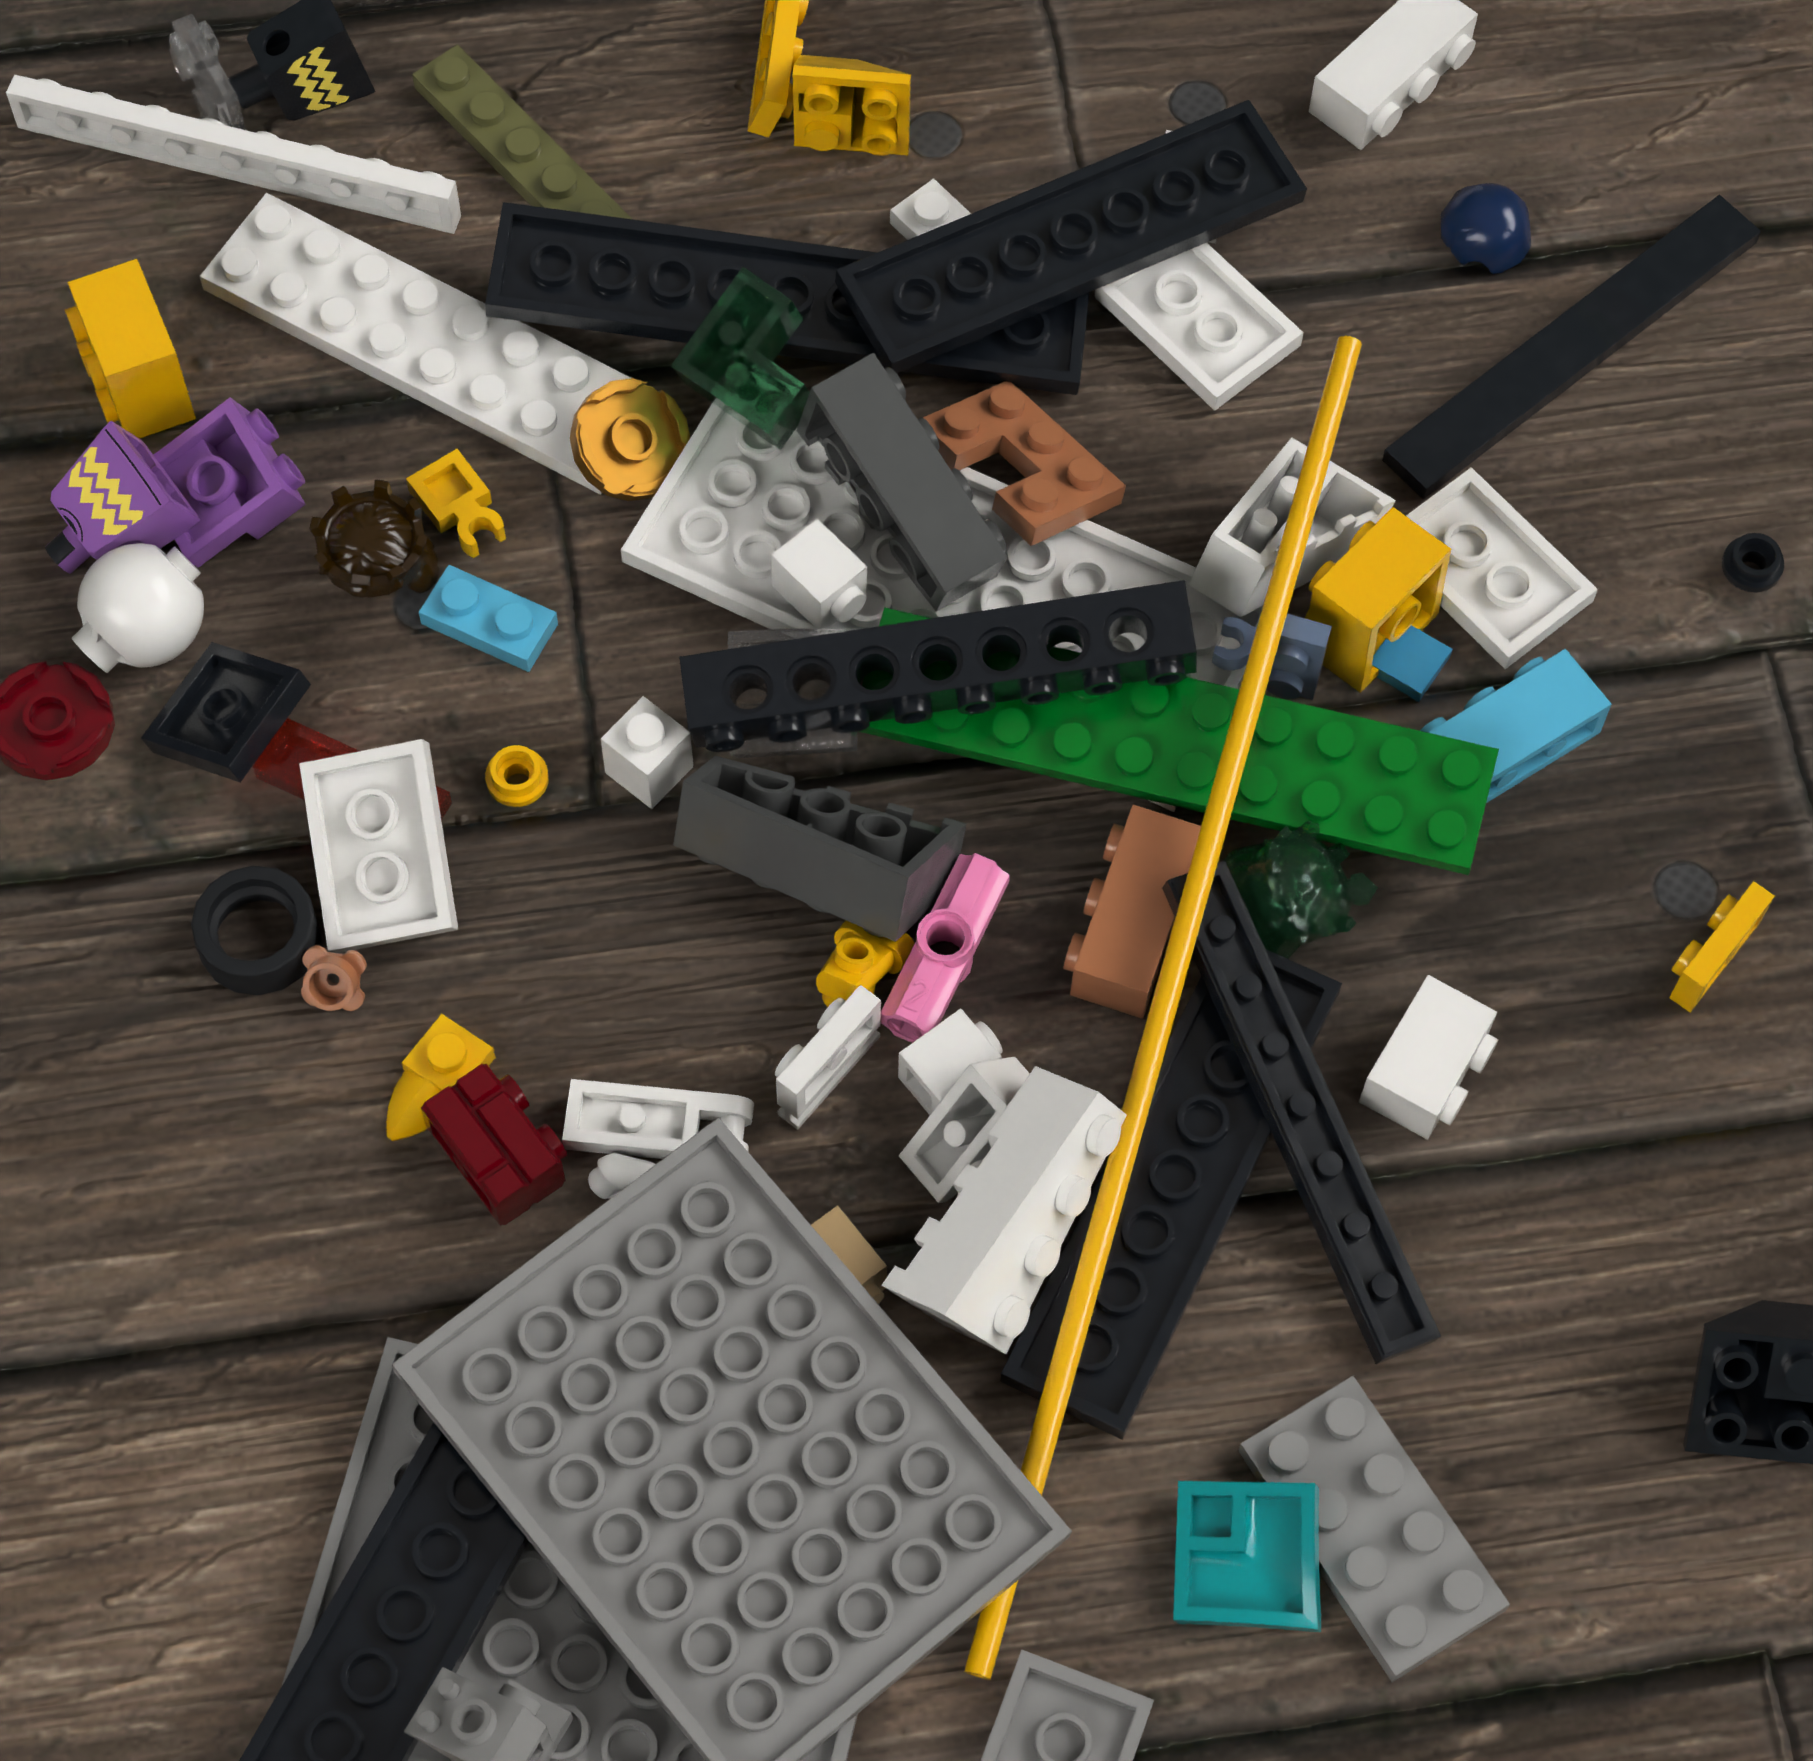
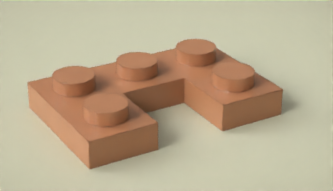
(1061, 477)

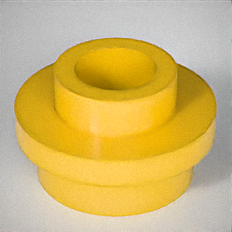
(512, 761)

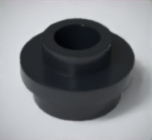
(1756, 549)

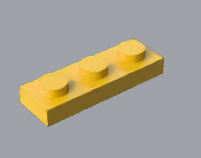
(775, 61)

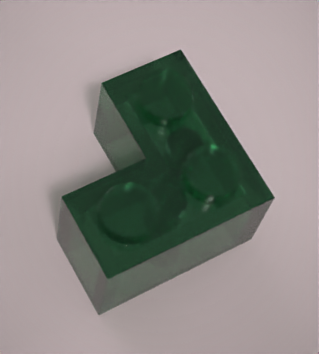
(734, 357)

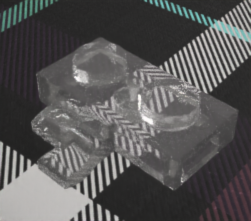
(196, 57)

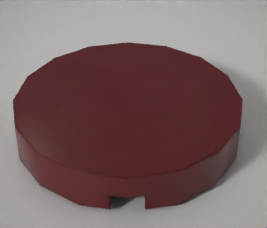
(53, 720)

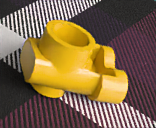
(860, 961)

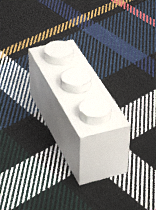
(1392, 67)

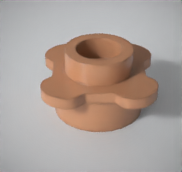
(323, 993)

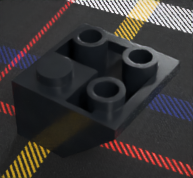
(1755, 1385)

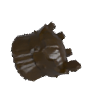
(374, 543)

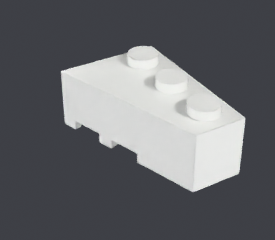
(1246, 543)

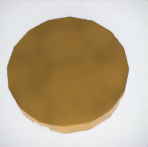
(628, 438)

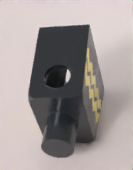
(303, 62)

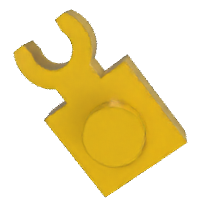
(456, 496)

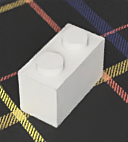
(1429, 1057)

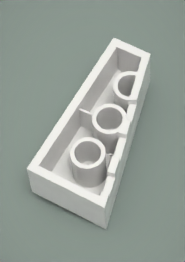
(1011, 1211)

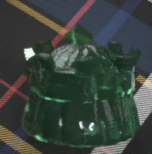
(1297, 888)

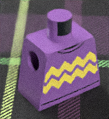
(116, 499)

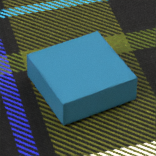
(1411, 662)

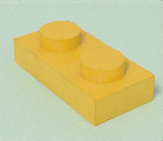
(1732, 926)

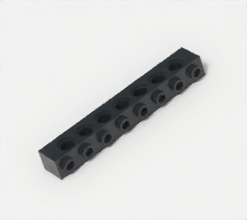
(906, 649)

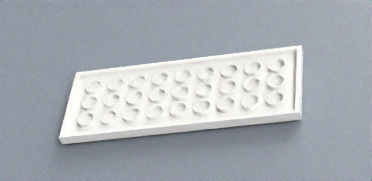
(743, 498)

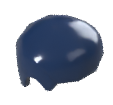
(1487, 226)

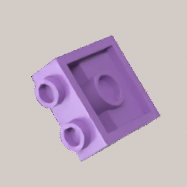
(230, 479)

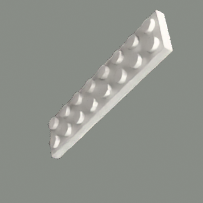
(408, 331)

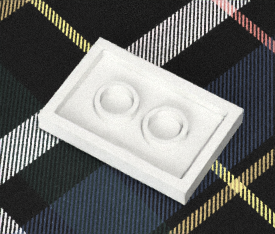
(1203, 322)
(1501, 572)
(378, 846)

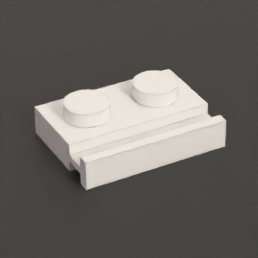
(813, 1071)

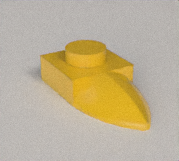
(432, 1065)

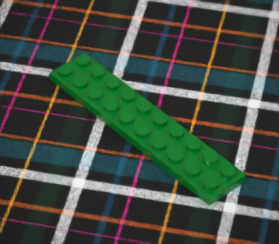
(1352, 775)

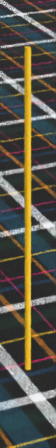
(1174, 969)

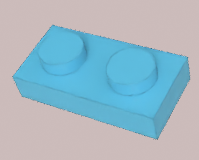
(488, 618)

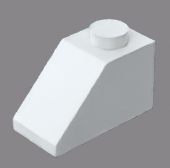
(961, 1123)

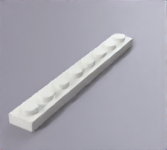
(235, 153)

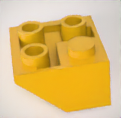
(850, 106)

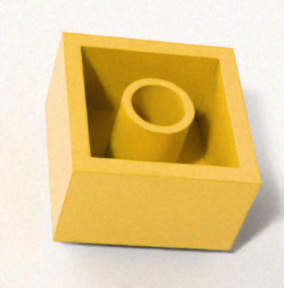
(128, 351)
(1377, 592)

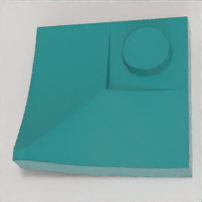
(1248, 1555)

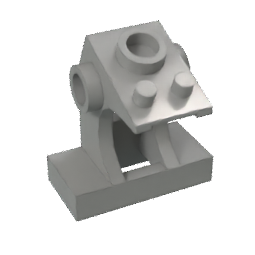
(484, 1725)

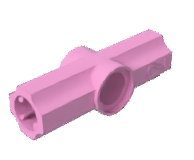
(957, 917)

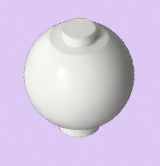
(138, 607)

